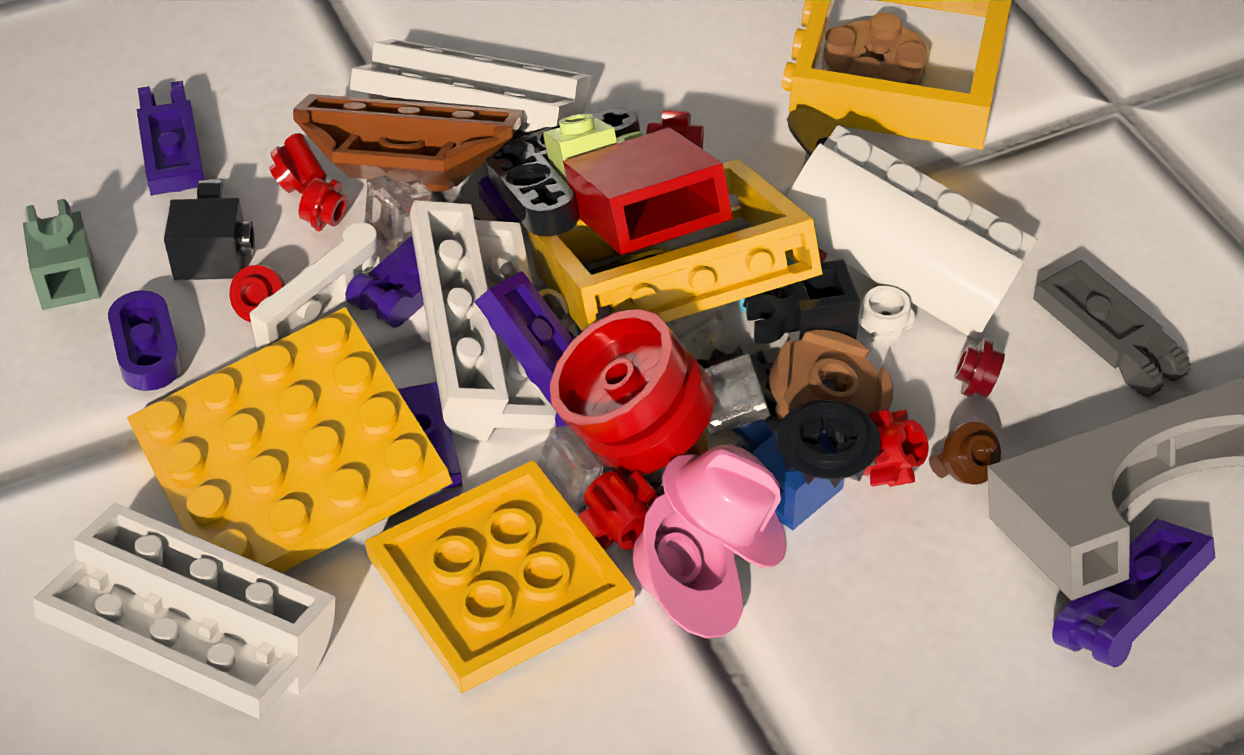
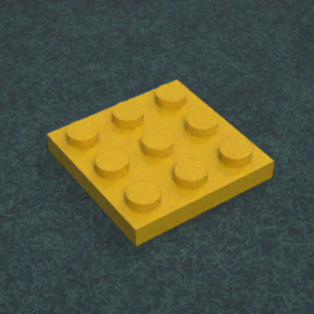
(499, 575)

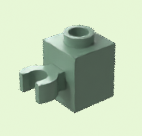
(60, 257)

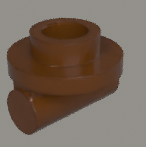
(967, 453)

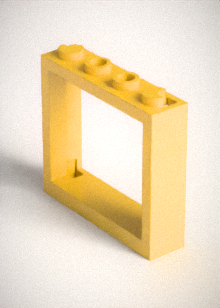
(893, 105)
(694, 275)

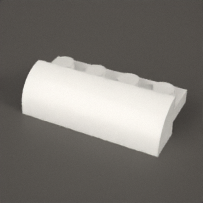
(454, 77)
(909, 231)
(474, 369)
(190, 610)

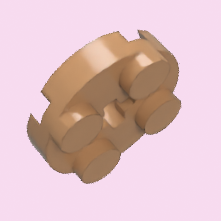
(858, 44)
(828, 354)

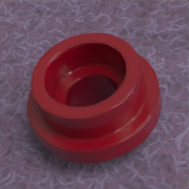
(979, 368)

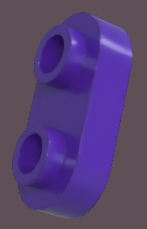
(144, 340)

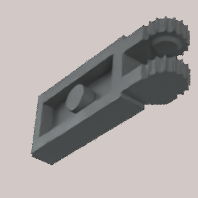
(1112, 327)

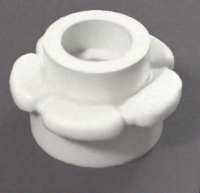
(885, 312)

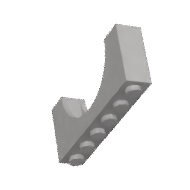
(1070, 495)

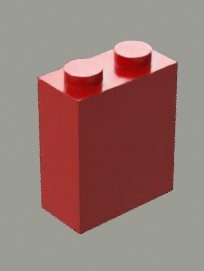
(648, 190)

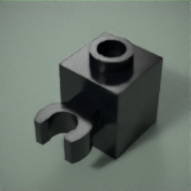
(207, 235)
(808, 305)

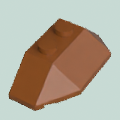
(404, 137)

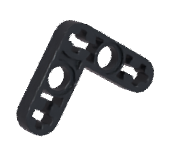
(533, 187)

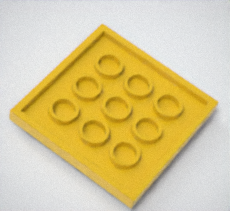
(290, 447)

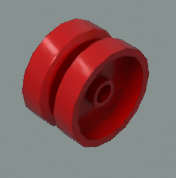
(632, 392)

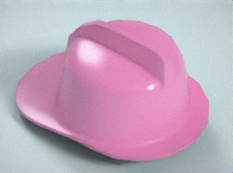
(730, 500)
(687, 573)

